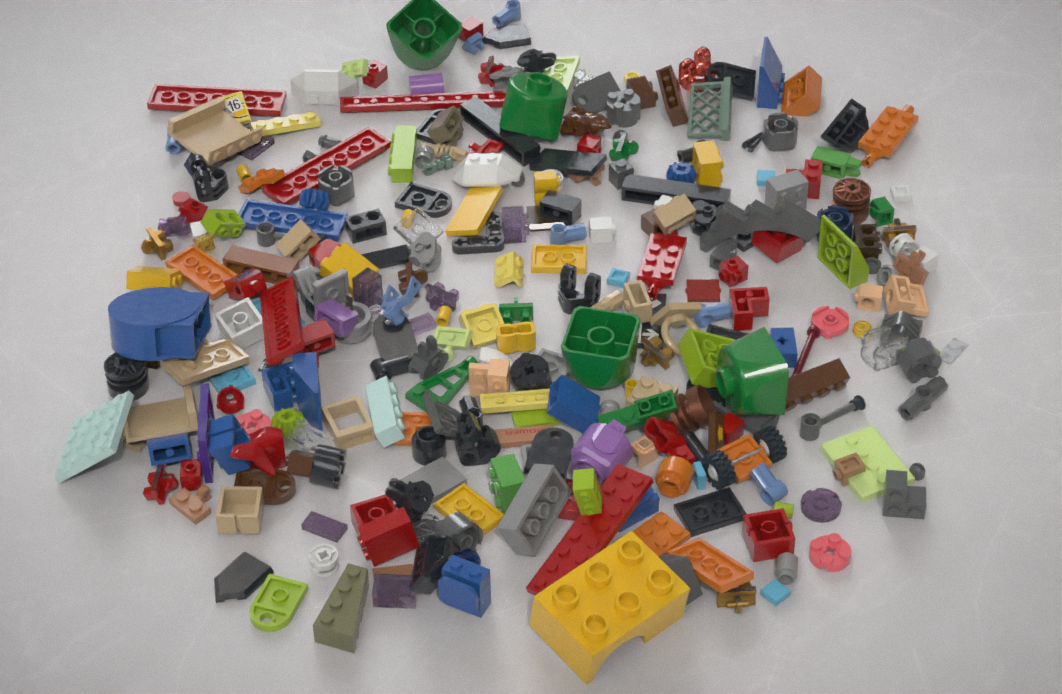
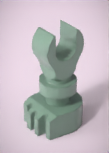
(446, 163)

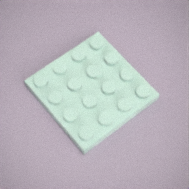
(94, 436)

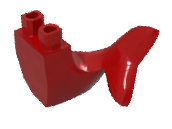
(264, 451)

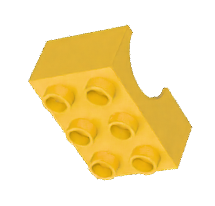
(607, 602)

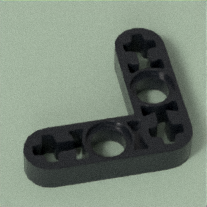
(490, 243)

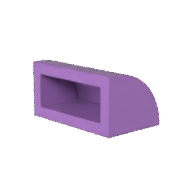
(426, 84)
(338, 317)

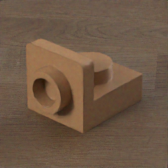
(847, 467)

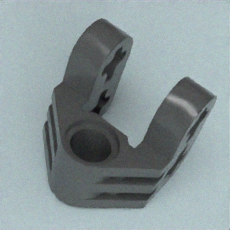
(903, 325)

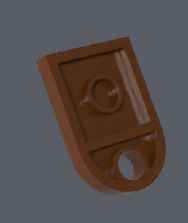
(271, 486)

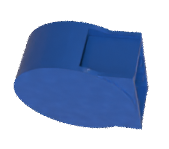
(159, 323)

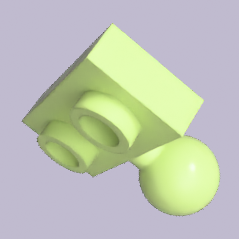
(355, 68)
(452, 338)

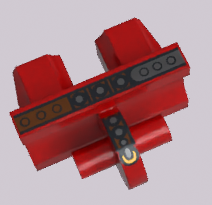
(488, 68)
(161, 484)

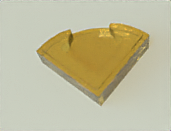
(204, 242)

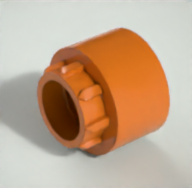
(674, 476)

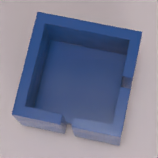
(224, 436)

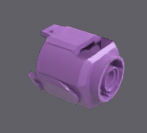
(602, 449)

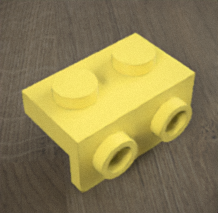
(508, 269)

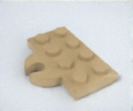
(209, 360)

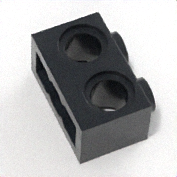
(365, 226)

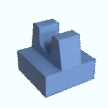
(473, 42)

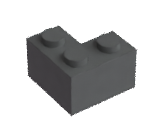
(901, 499)
(683, 569)

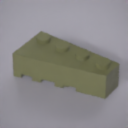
(343, 611)

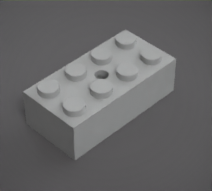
(534, 510)

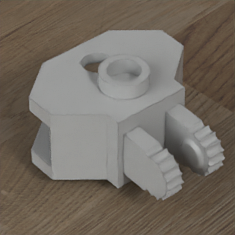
(502, 77)
(423, 252)

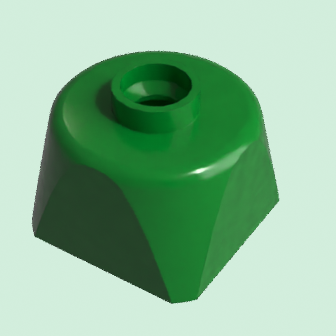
(423, 34)
(534, 105)
(600, 346)
(753, 375)

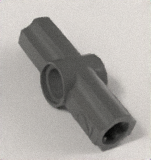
(923, 398)

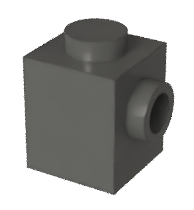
(618, 171)

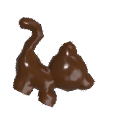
(592, 124)

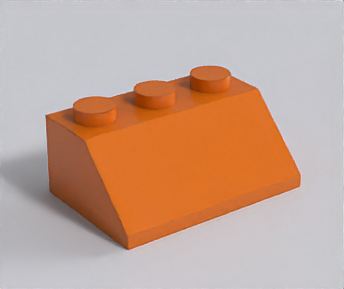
(802, 93)

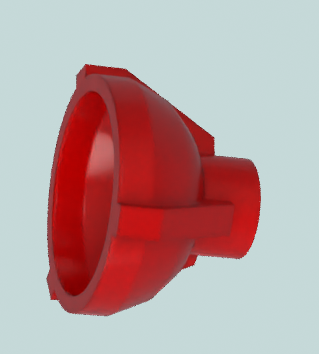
(232, 405)

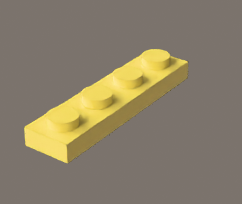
(287, 124)
(514, 401)

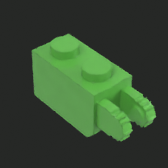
(837, 163)

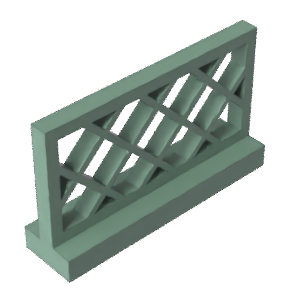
(725, 111)

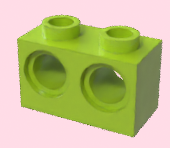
(223, 223)
(587, 491)

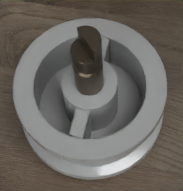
(363, 326)

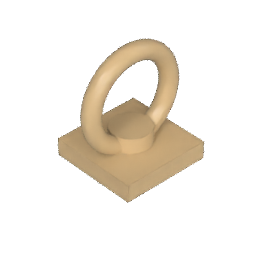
(675, 315)

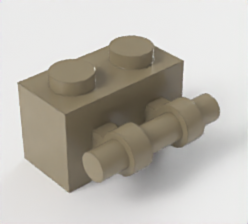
(447, 127)

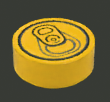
(861, 327)

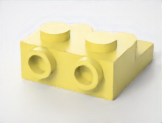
(482, 323)

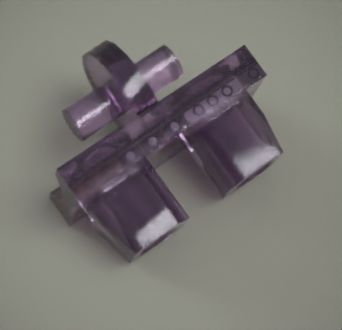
(174, 226)
(439, 297)

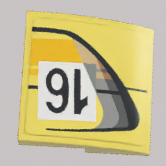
(236, 107)

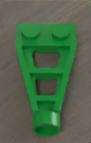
(461, 370)

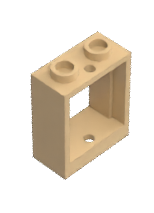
(344, 439)

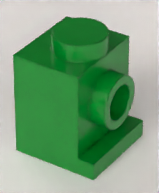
(881, 211)

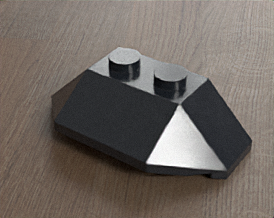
(847, 127)
(428, 563)

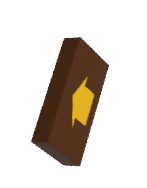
(715, 432)

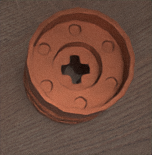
(854, 196)
(692, 409)

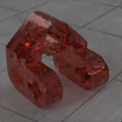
(694, 71)

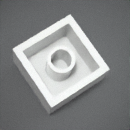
(241, 323)

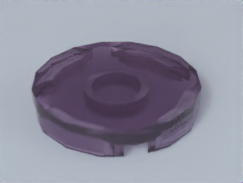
(821, 505)

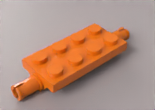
(887, 133)

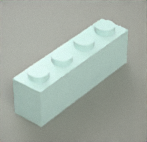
(385, 411)

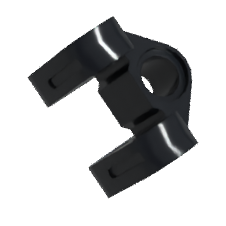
(207, 178)
(569, 297)
(469, 434)

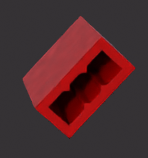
(387, 537)

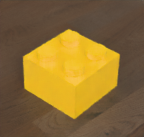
(707, 163)

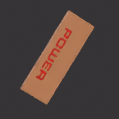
(519, 436)

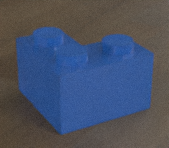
(278, 386)

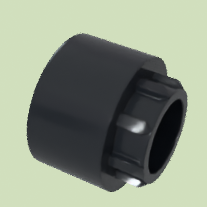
(428, 445)

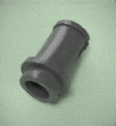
(325, 141)

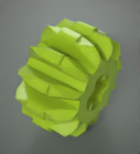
(286, 420)

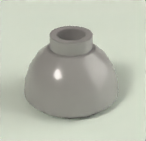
(884, 274)

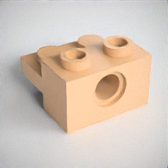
(905, 296)
(489, 377)

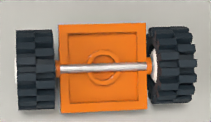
(743, 455)

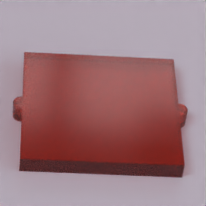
(703, 290)

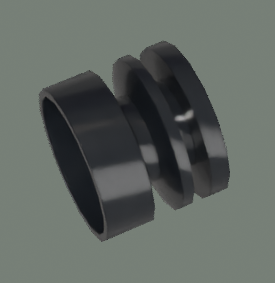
(125, 375)

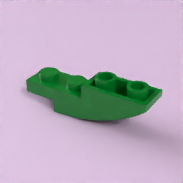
(638, 414)

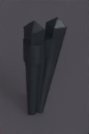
(752, 142)

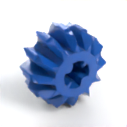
(681, 172)
(314, 199)

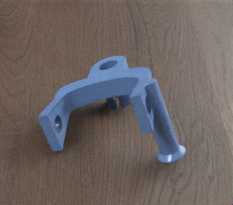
(392, 305)

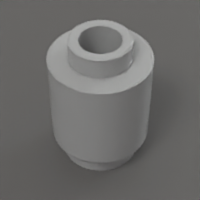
(786, 568)

